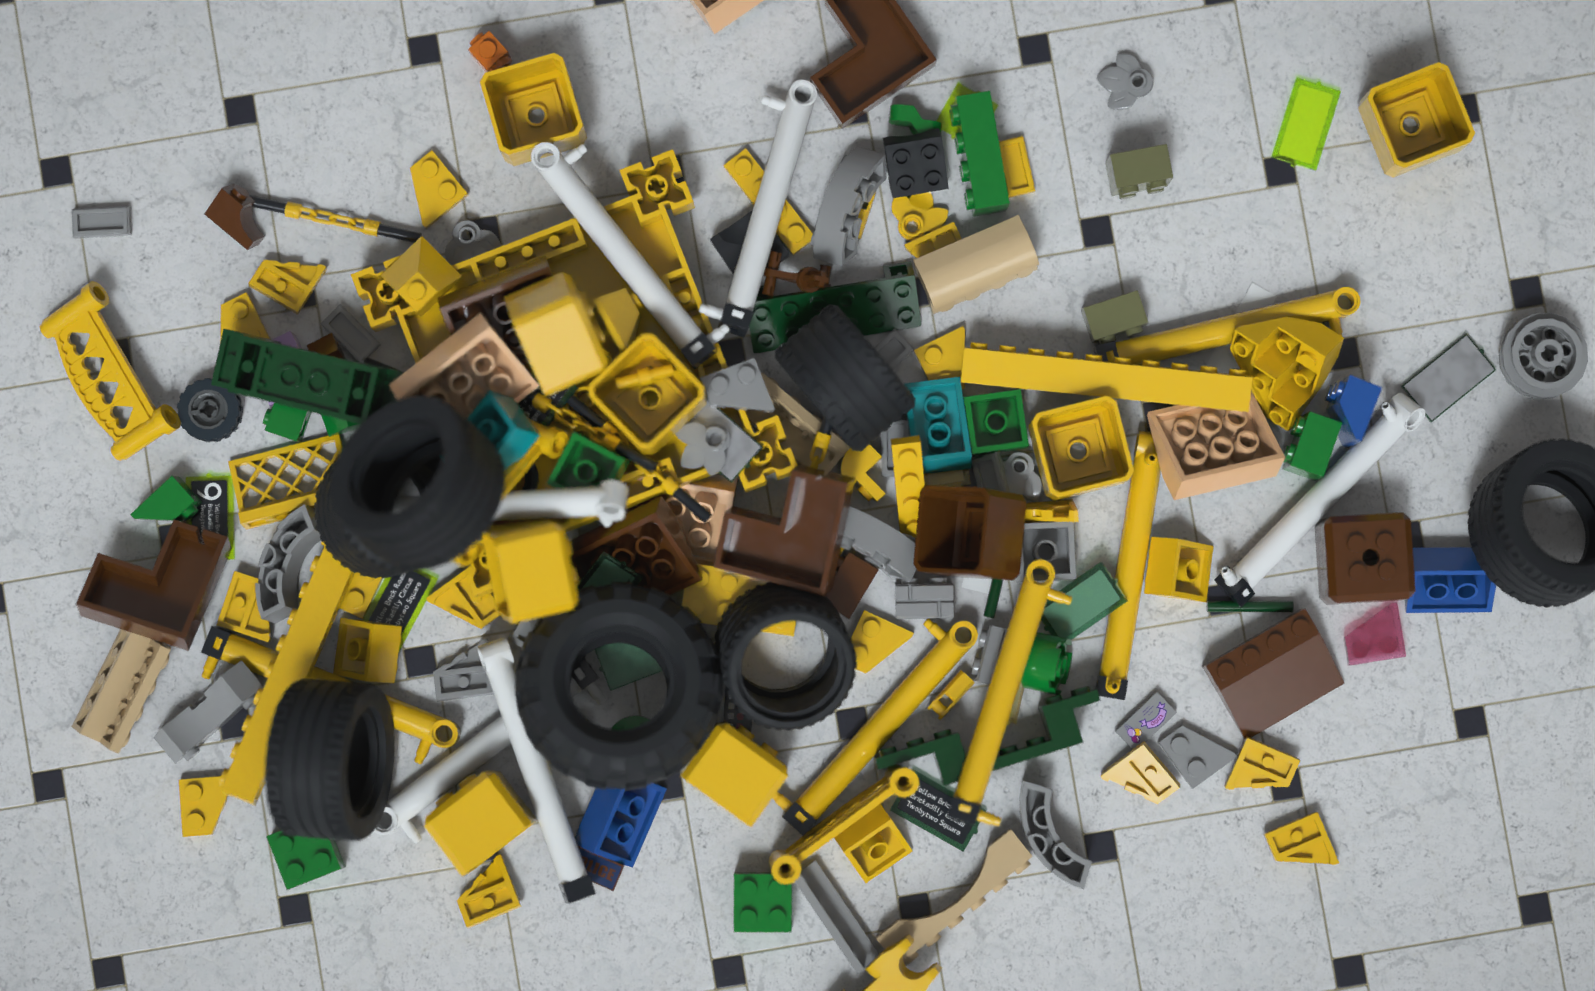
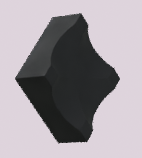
(915, 163)
(730, 241)

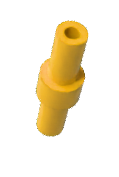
(644, 376)

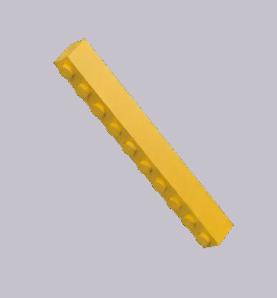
(1106, 378)
(295, 661)

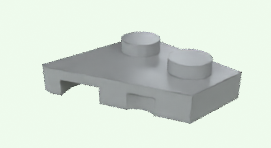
(1195, 755)

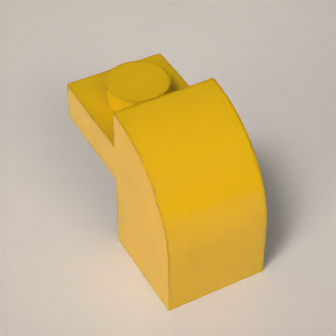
(856, 465)

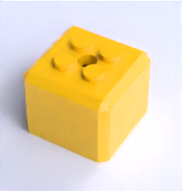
(528, 86)
(1433, 103)
(558, 332)
(678, 396)
(1101, 432)
(530, 569)
(736, 772)
(478, 820)

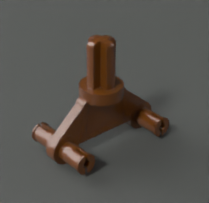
(807, 279)

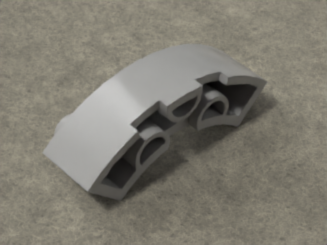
(838, 221)
(881, 544)
(281, 564)
(214, 709)
(1043, 839)

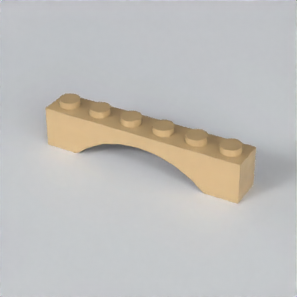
(1000, 860)

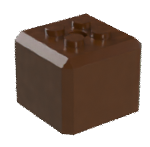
(969, 532)
(1340, 567)

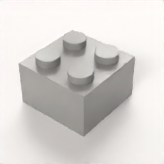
(1051, 543)

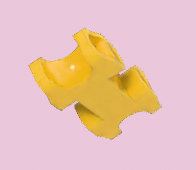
(893, 975)

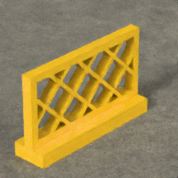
(279, 509)

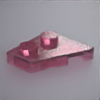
(1376, 638)

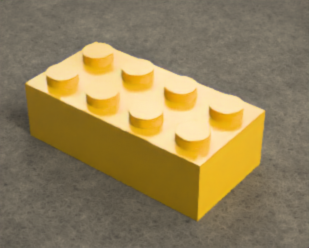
(719, 589)

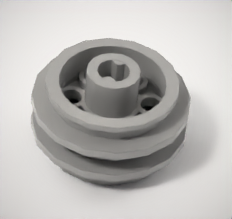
(1522, 377)

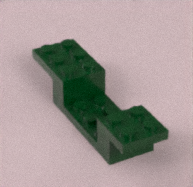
(302, 377)
(948, 750)

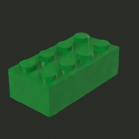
(981, 154)

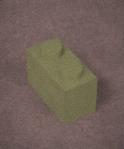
(1115, 317)

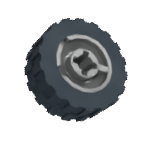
(222, 420)

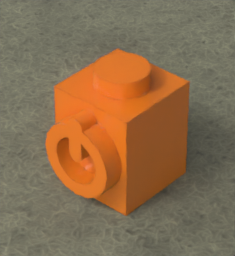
(489, 52)

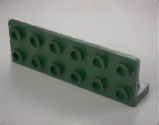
(870, 305)

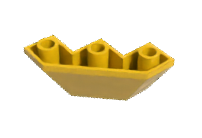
(1287, 363)

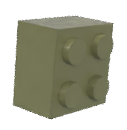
(1139, 171)

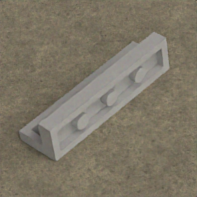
(836, 916)

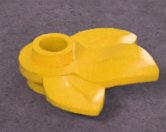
(921, 212)

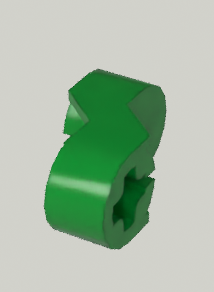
(909, 117)

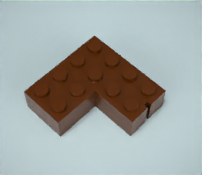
(883, 60)
(800, 546)
(160, 601)

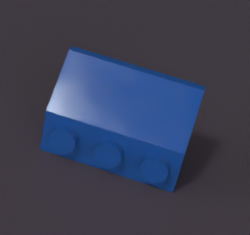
(1352, 404)
(1449, 582)
(619, 822)

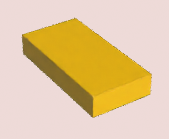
(1016, 167)

